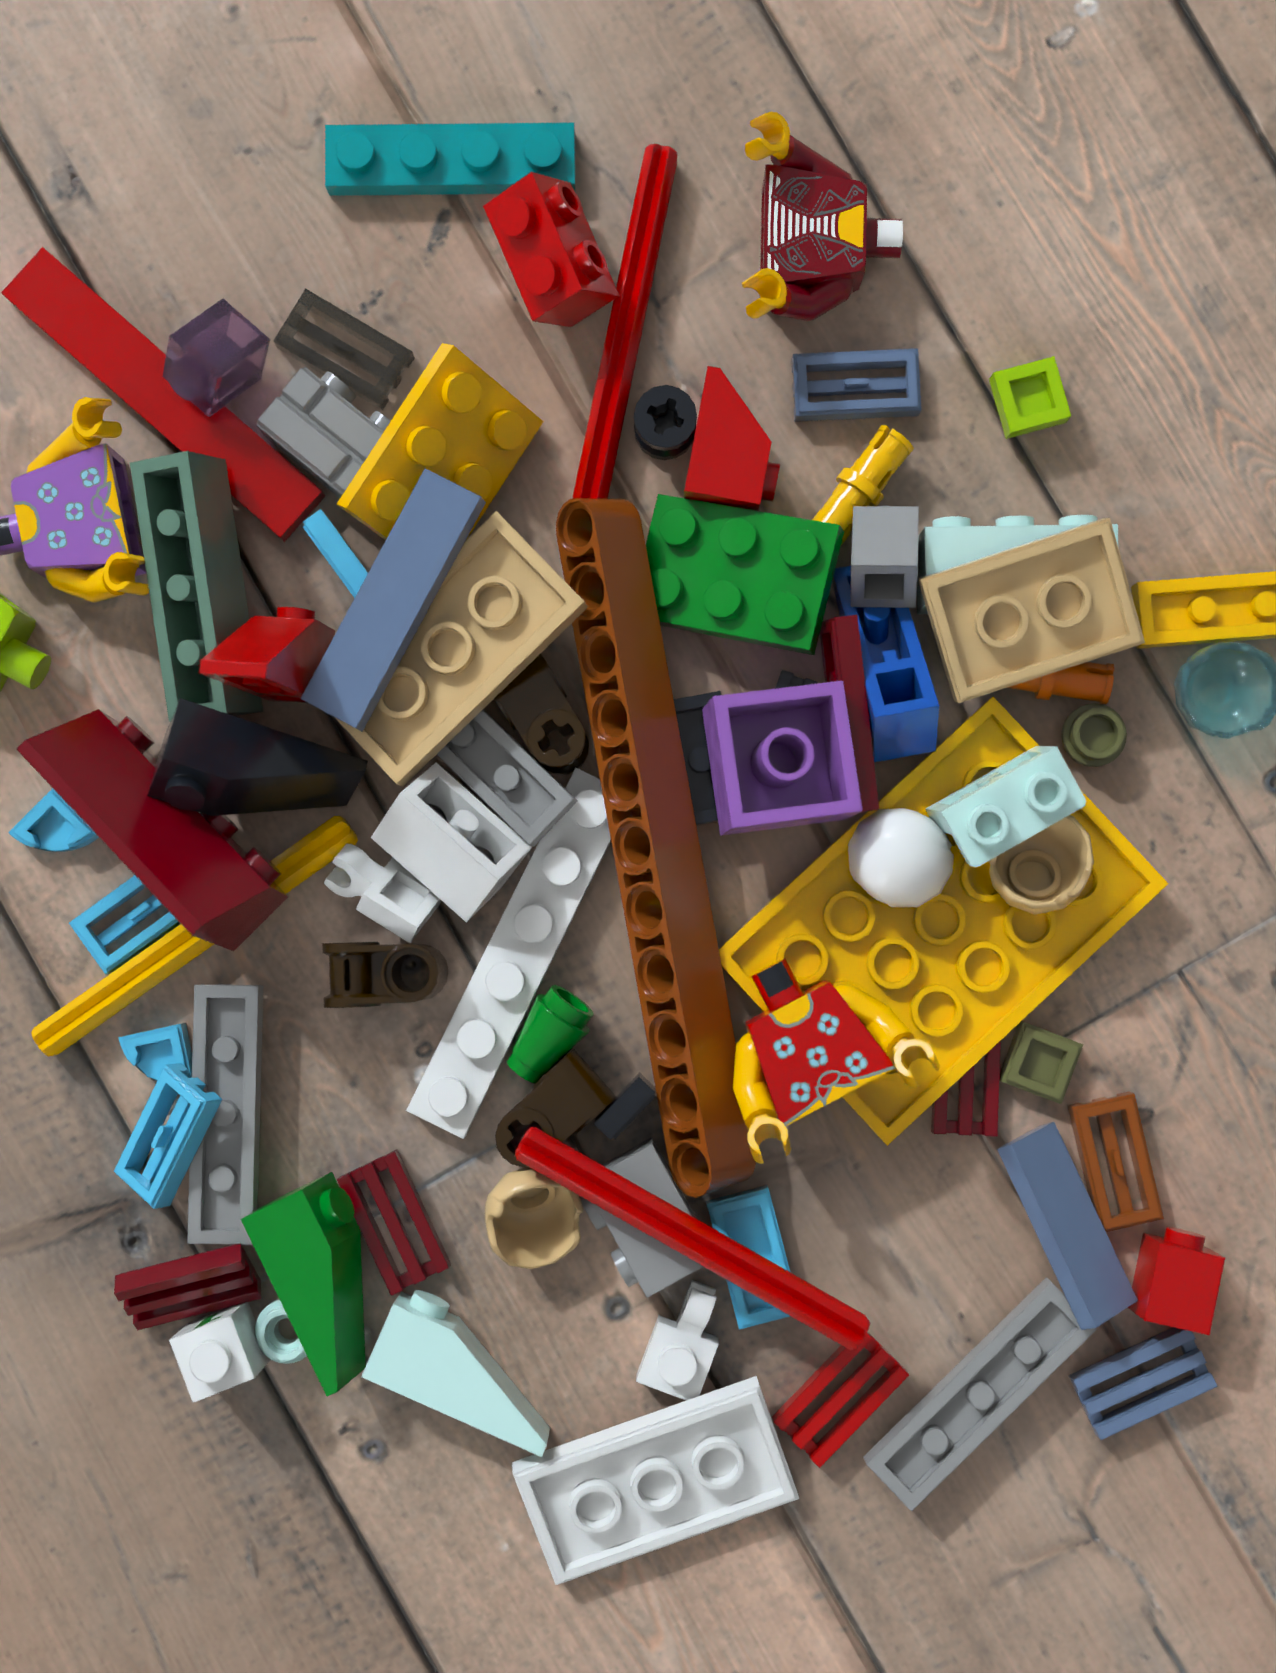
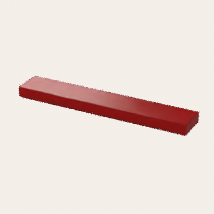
(134, 372)

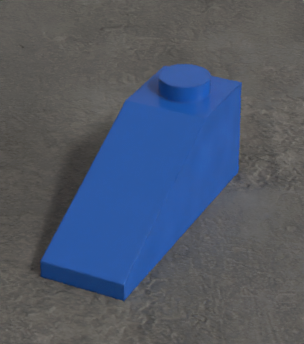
(896, 677)

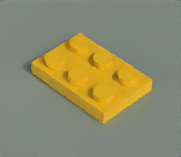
(451, 424)

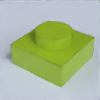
(1030, 397)

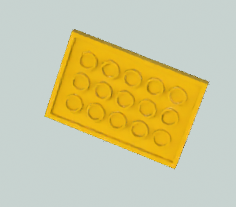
(959, 963)

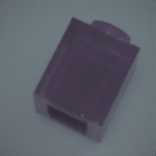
(215, 357)

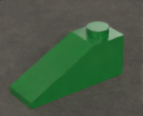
(315, 1266)

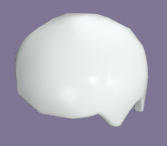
(900, 857)

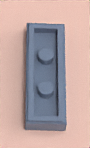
(1067, 1226)

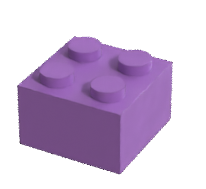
(781, 758)

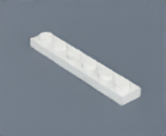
(515, 962)

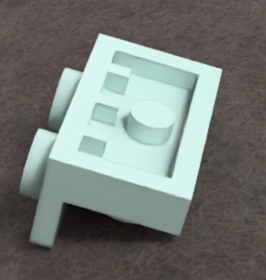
(1009, 804)

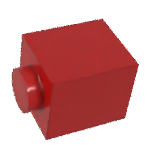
(1177, 1280)

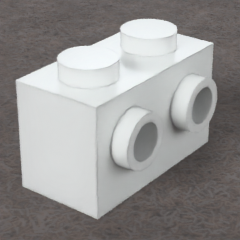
(450, 841)

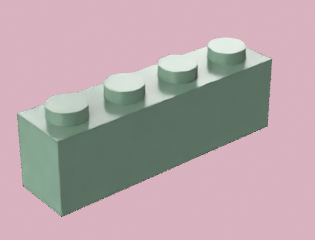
(191, 573)

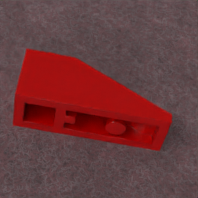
(271, 655)

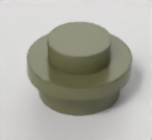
(1094, 735)

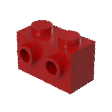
(551, 250)

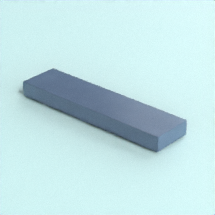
(393, 599)

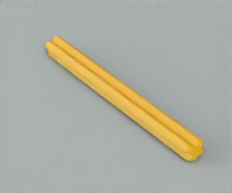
(177, 948)

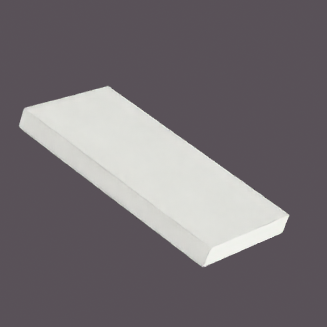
(655, 1480)

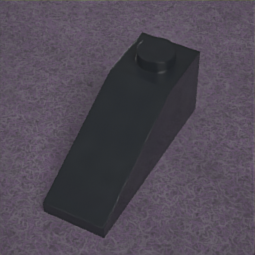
(241, 767)

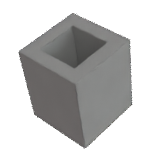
(884, 556)

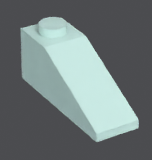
(445, 1367)

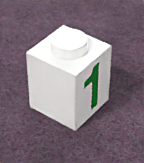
(218, 1351)

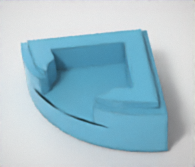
(53, 826)
(158, 1047)

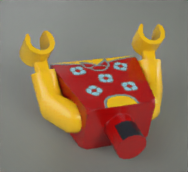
(813, 1051)

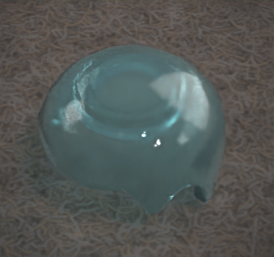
(1227, 689)

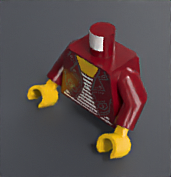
(811, 228)

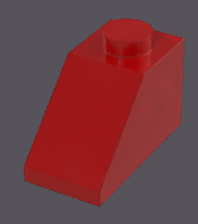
(729, 450)

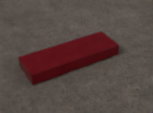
(844, 663)

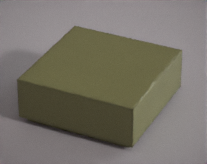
(1040, 1062)

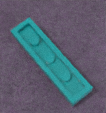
(444, 157)

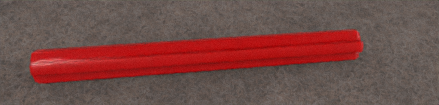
(626, 323)
(692, 1238)

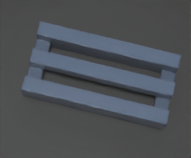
(856, 408)
(1153, 1403)

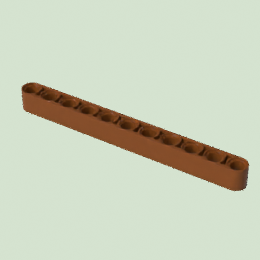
(655, 843)

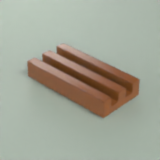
(1139, 1153)

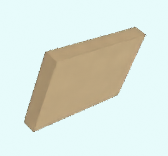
(1031, 610)

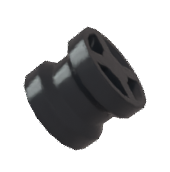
(660, 435)

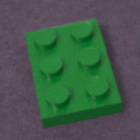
(741, 572)

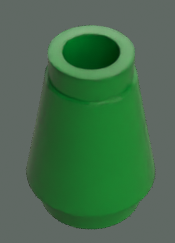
(549, 1033)

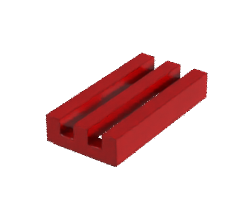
(856, 1415)

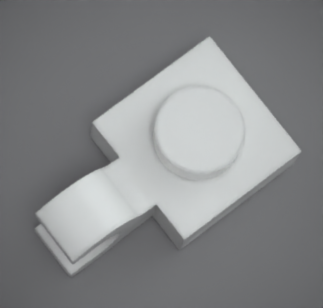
(387, 893)
(680, 1350)

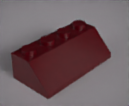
(176, 853)

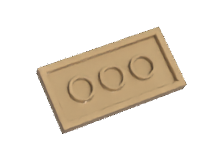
(476, 638)

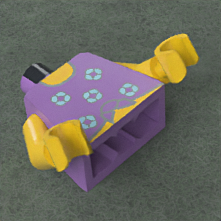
(78, 512)

